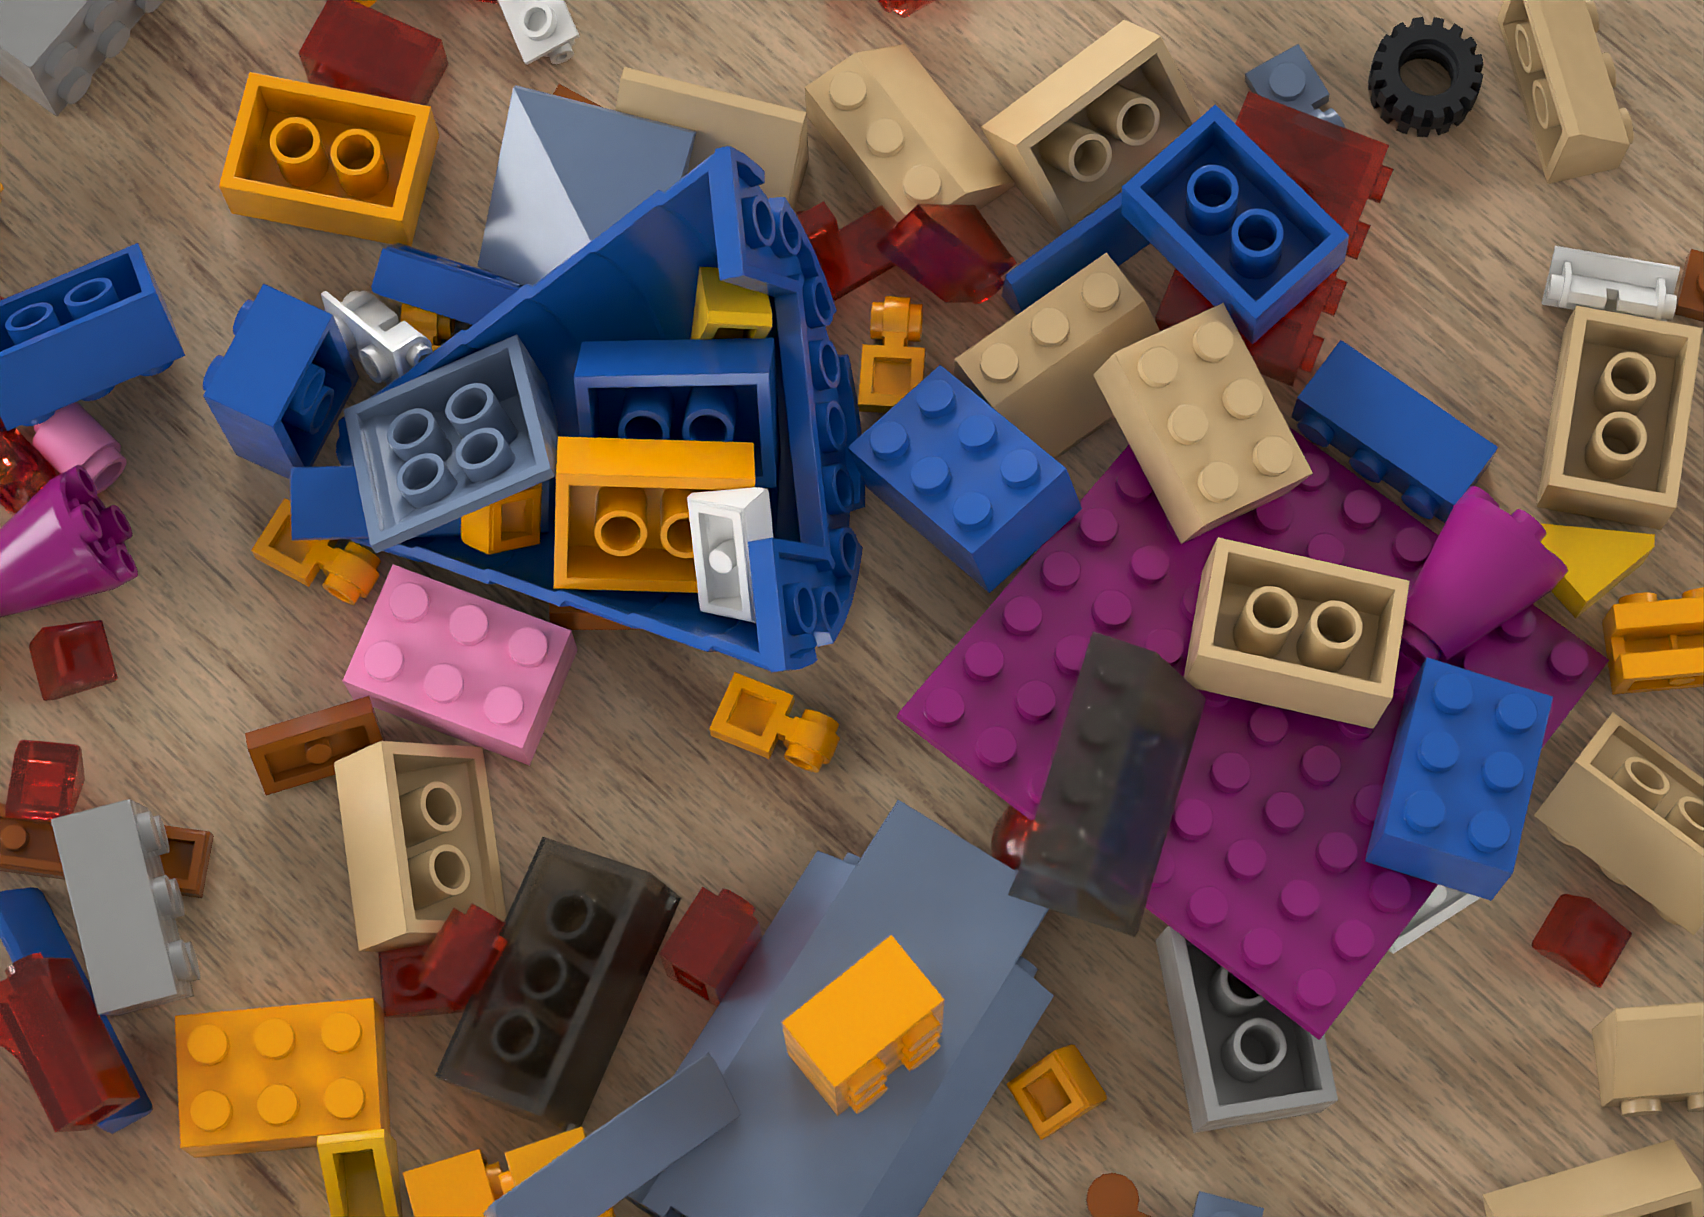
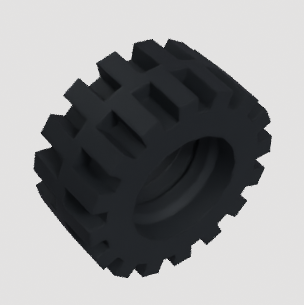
(1437, 45)

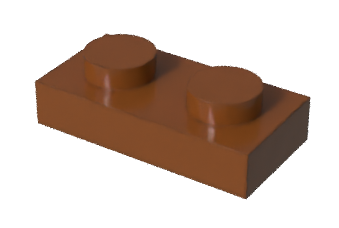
(310, 744)

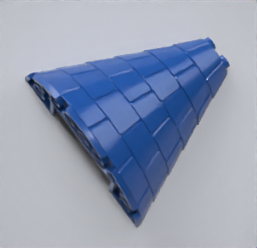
(643, 286)

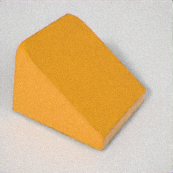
(506, 523)
(1057, 1090)

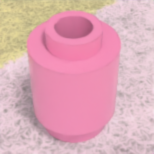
(78, 439)

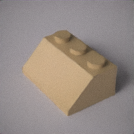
(1566, 86)
(1093, 124)
(761, 130)
(902, 134)
(1045, 358)
(1635, 818)
(416, 840)
(1651, 1057)
(1631, 1184)

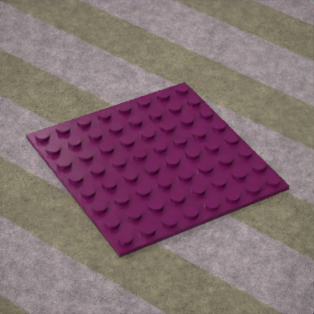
(1273, 800)

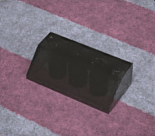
(1109, 787)
(562, 987)

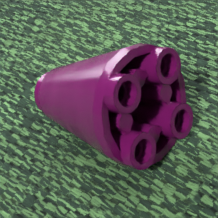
(63, 546)
(1476, 578)

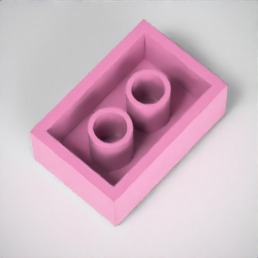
(461, 664)

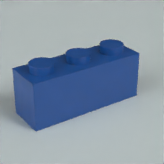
(1391, 432)

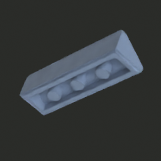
(627, 1148)

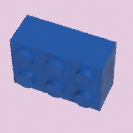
(1234, 223)
(82, 337)
(280, 381)
(683, 393)
(965, 478)
(1459, 779)

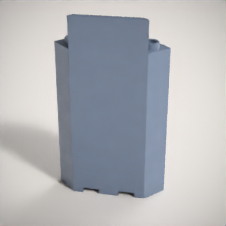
(788, 1145)

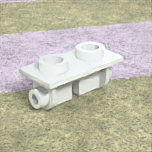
(541, 28)
(1611, 284)
(376, 336)

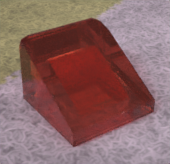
(72, 659)
(44, 780)
(1581, 938)

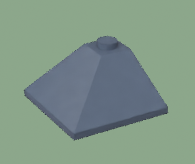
(569, 177)
(452, 442)

